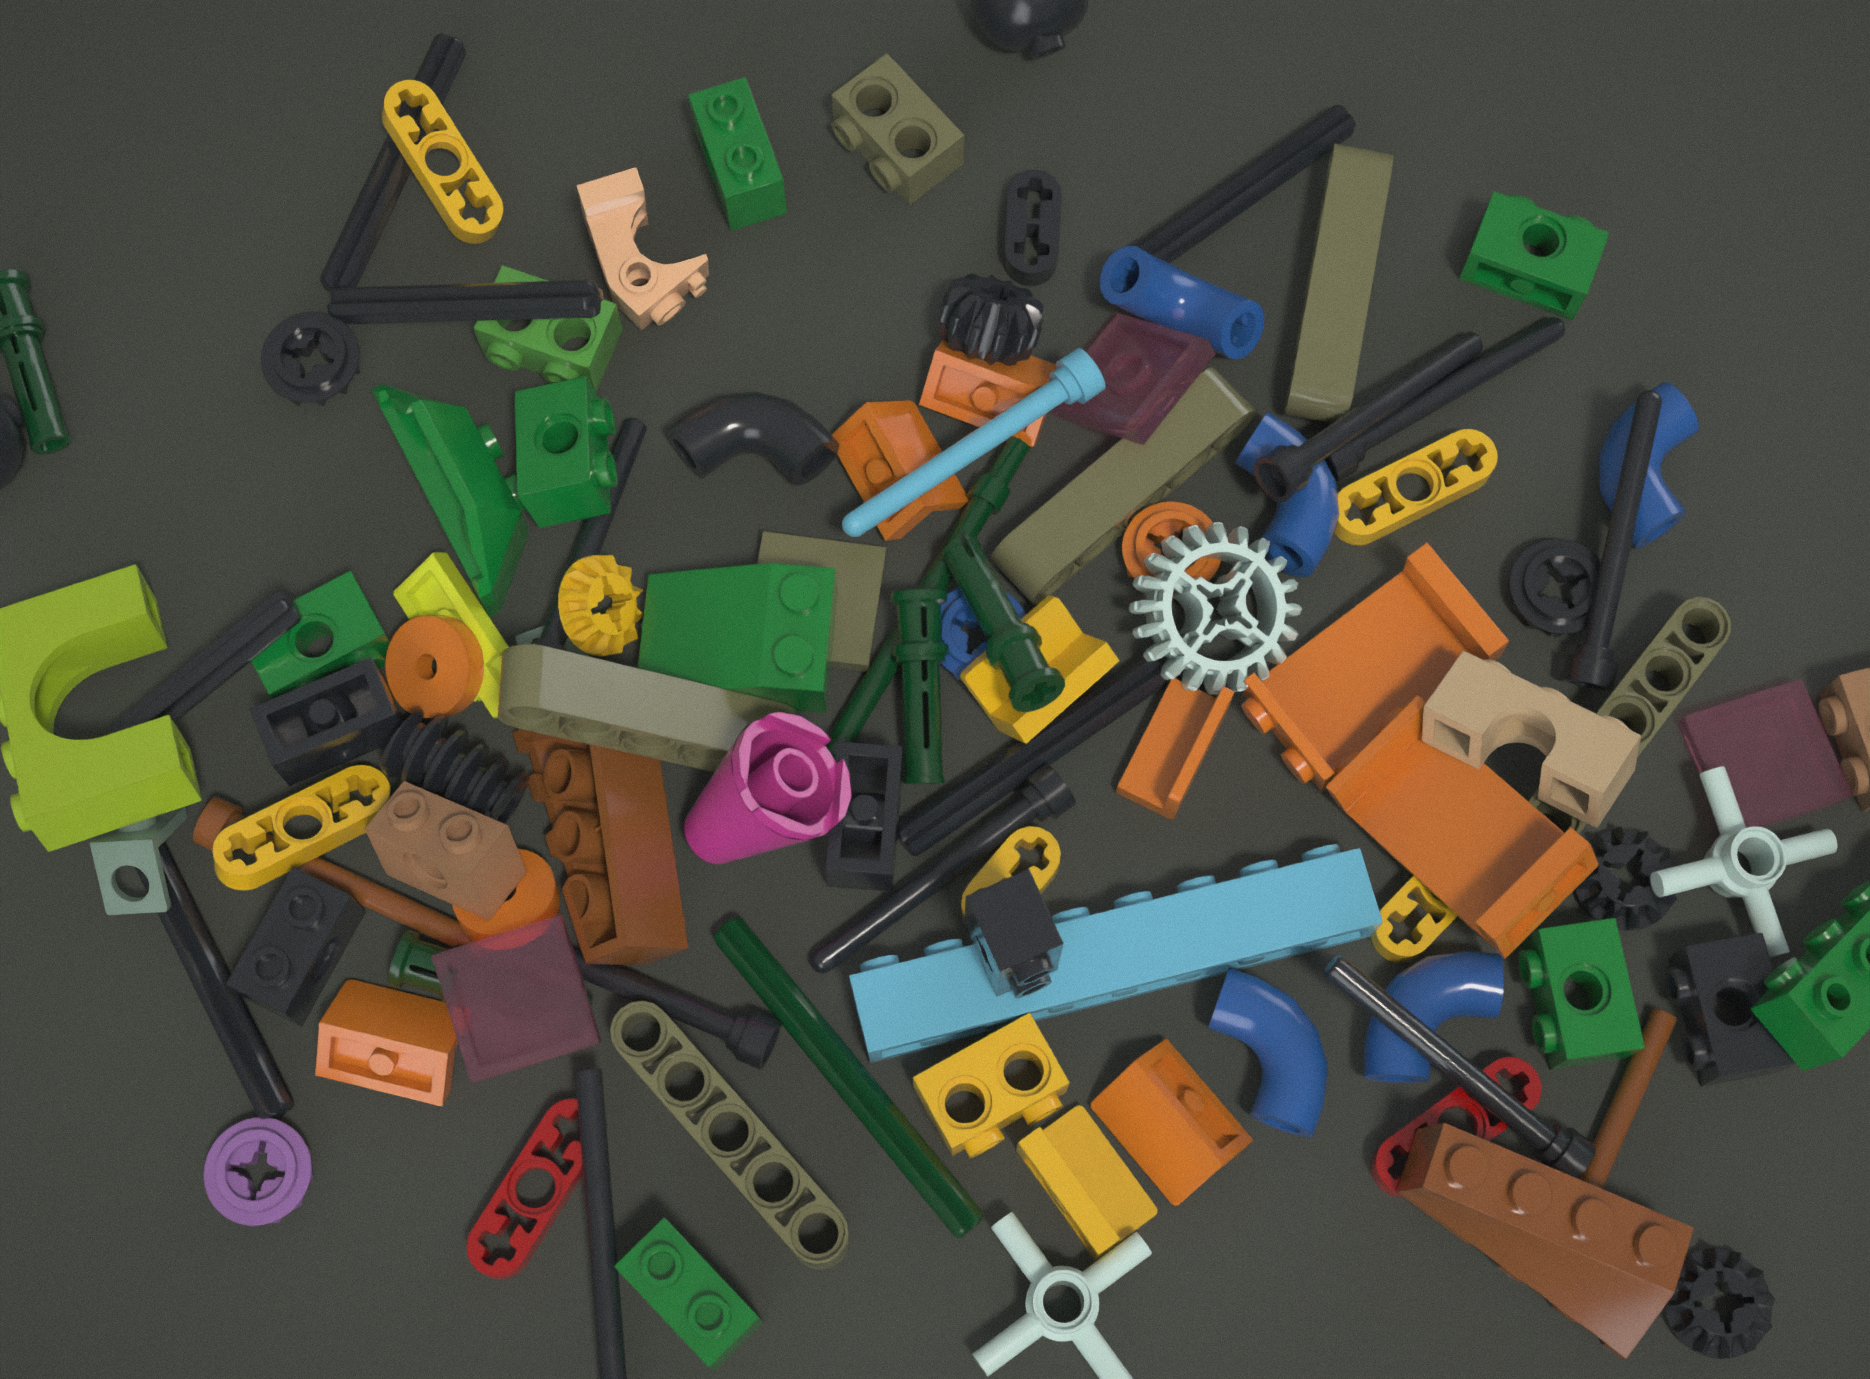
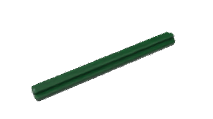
(849, 1077)

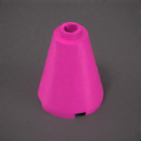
(769, 792)

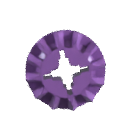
(242, 1146)

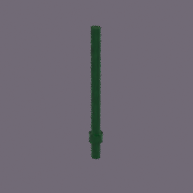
(986, 498)

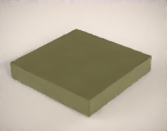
(859, 588)

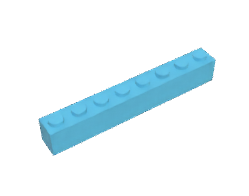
(1124, 951)

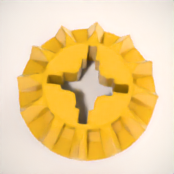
(582, 589)

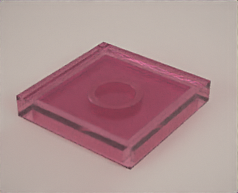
(1143, 375)
(1771, 753)
(516, 998)

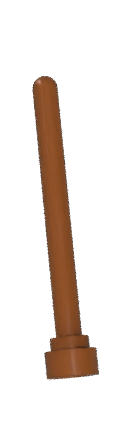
(221, 813)

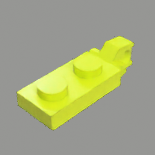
(441, 590)

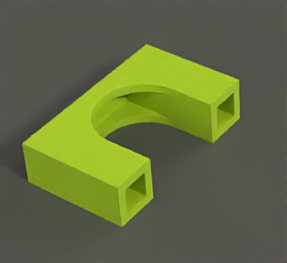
(100, 783)

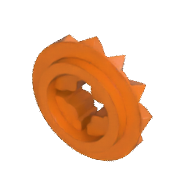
(1155, 525)

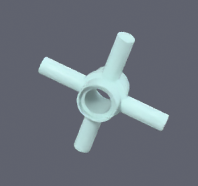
(1759, 845)
(1043, 1277)

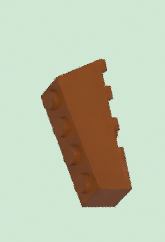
(615, 847)
(1564, 1238)

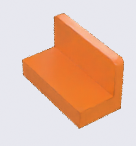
(981, 391)
(883, 446)
(1173, 748)
(388, 1042)
(1170, 1122)

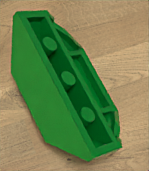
(463, 487)

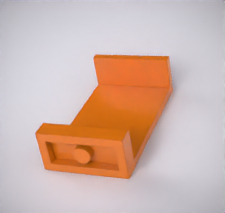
(1368, 663)
(1460, 831)

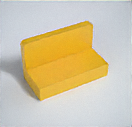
(1075, 654)
(1086, 1181)

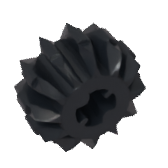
(990, 319)

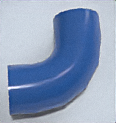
(1181, 301)
(1658, 507)
(1308, 519)
(1434, 992)
(1287, 1048)

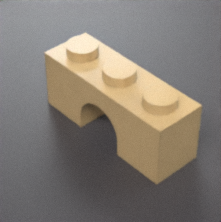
(1488, 706)

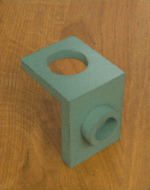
(136, 847)

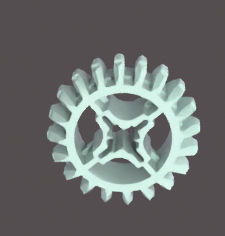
(1248, 571)

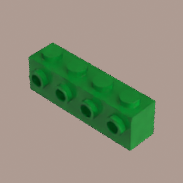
(1823, 998)

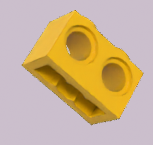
(981, 1071)

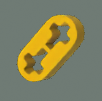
(1007, 859)

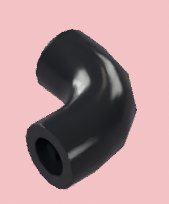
(753, 425)

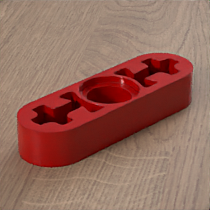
(1458, 1099)
(527, 1161)

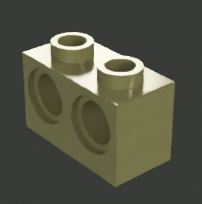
(909, 123)

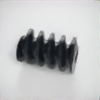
(442, 767)

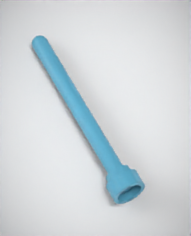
(1072, 381)

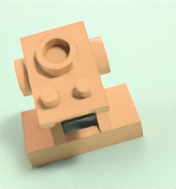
(612, 214)

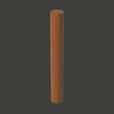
(1628, 1097)

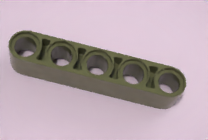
(1339, 284)
(1119, 485)
(1678, 661)
(624, 706)
(711, 1107)

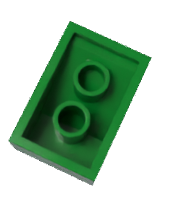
(745, 630)

